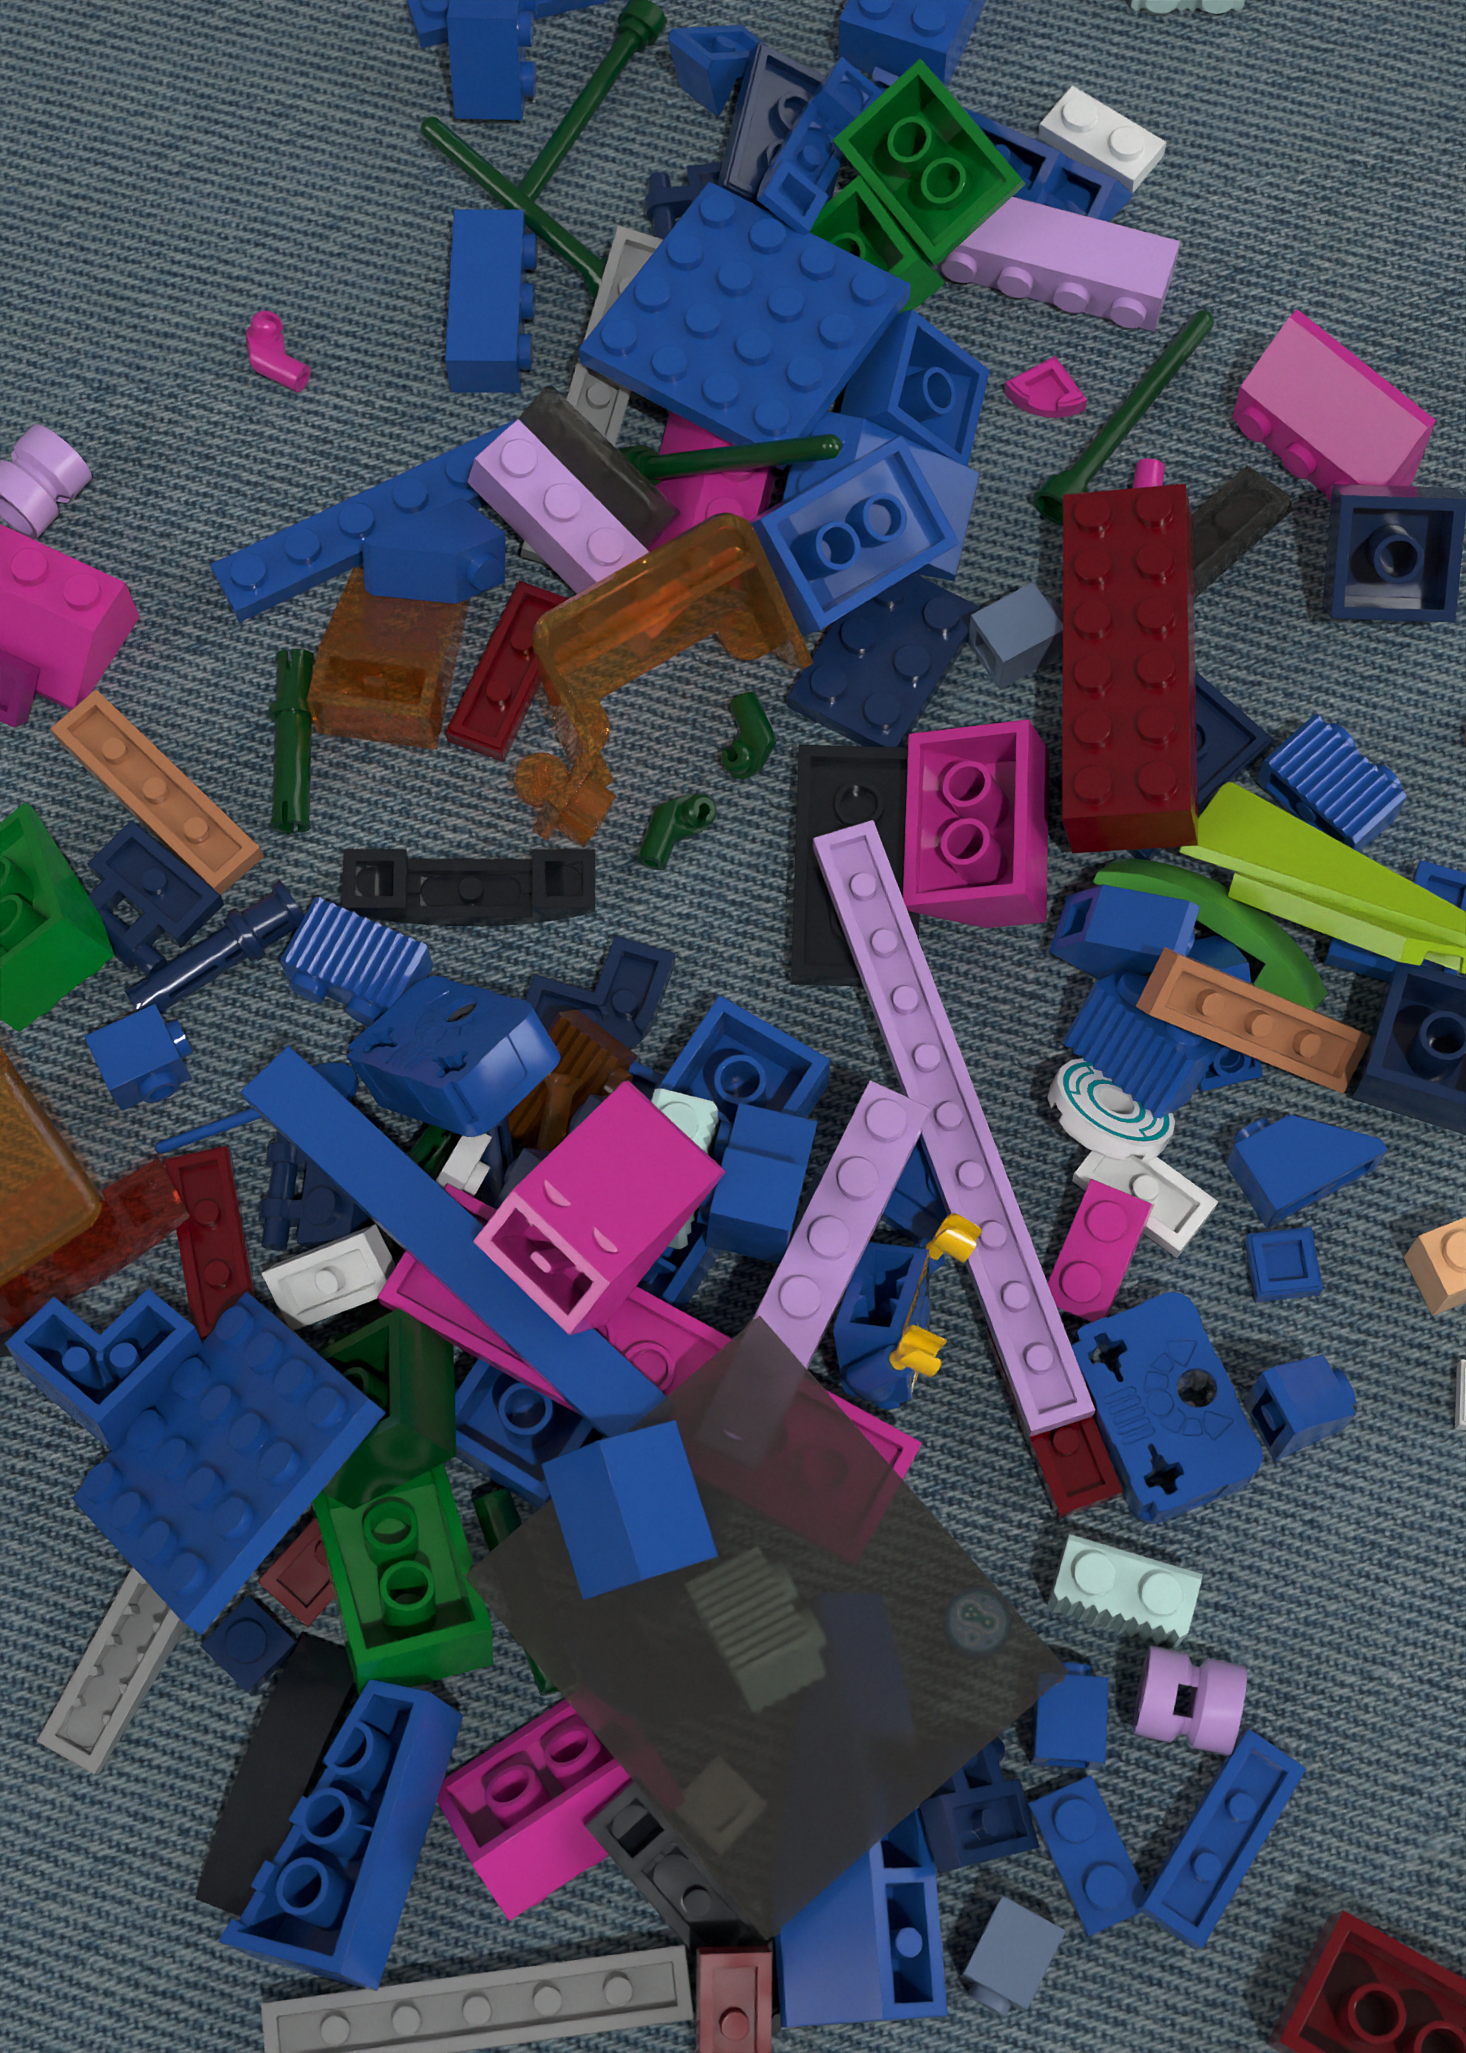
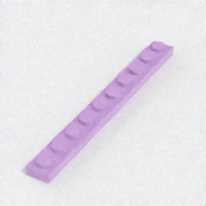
(956, 1133)

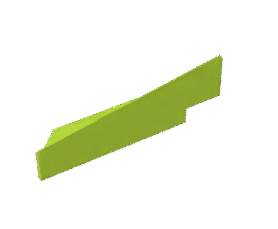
(1324, 883)

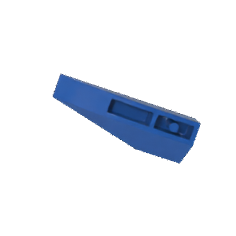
(868, 1940)

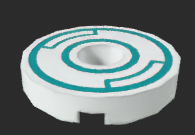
(1106, 1117)

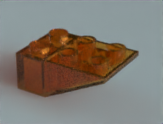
(386, 667)

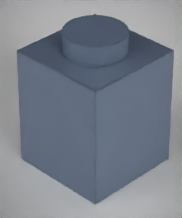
(1017, 634)
(1011, 1957)

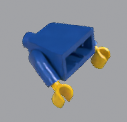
(886, 1315)

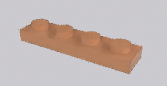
(156, 792)
(1253, 1020)

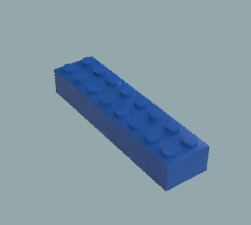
(729, 1060)

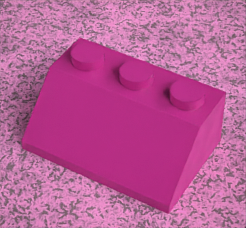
(1330, 412)
(704, 495)
(60, 616)
(977, 825)
(526, 1807)

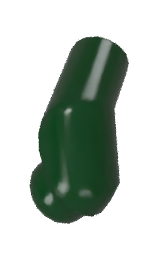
(755, 739)
(673, 823)

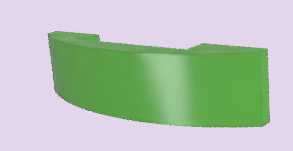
(1286, 965)

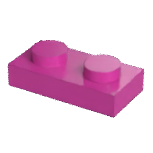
(1098, 1251)

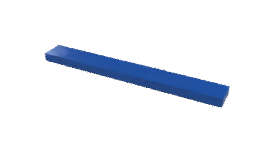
(441, 1238)

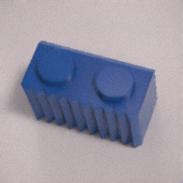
(1331, 785)
(352, 961)
(1138, 1051)

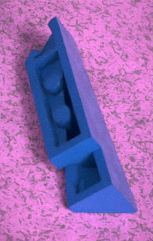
(1048, 173)

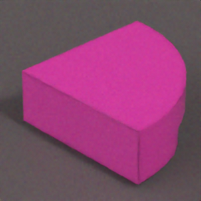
(1046, 391)

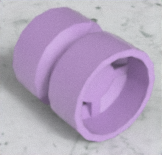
(41, 473)
(1213, 1704)

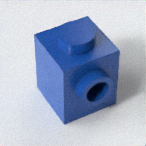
(141, 1057)

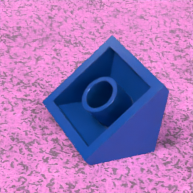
(629, 1509)

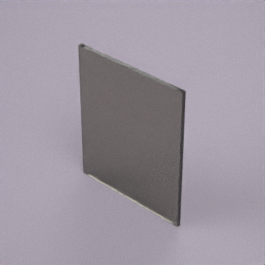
(804, 1673)

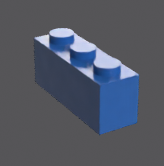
(490, 301)

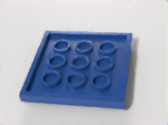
(744, 322)
(226, 1461)

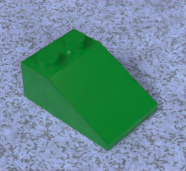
(929, 162)
(868, 229)
(47, 922)
(403, 1584)

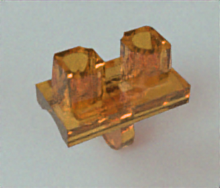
(567, 800)

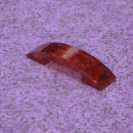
(132, 1221)

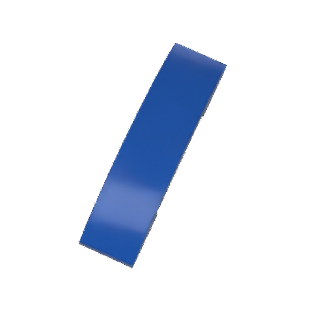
(808, 156)

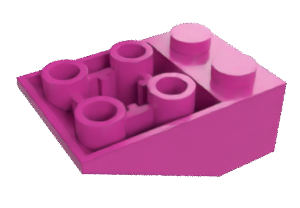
(599, 1210)

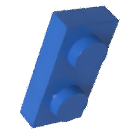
(1088, 1855)

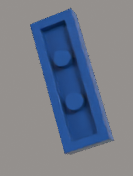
(1221, 1839)

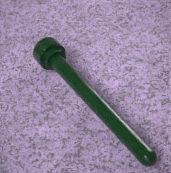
(639, 26)
(514, 199)
(731, 458)
(1049, 496)

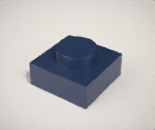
(249, 1645)

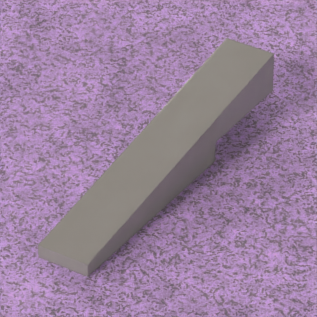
(113, 1676)

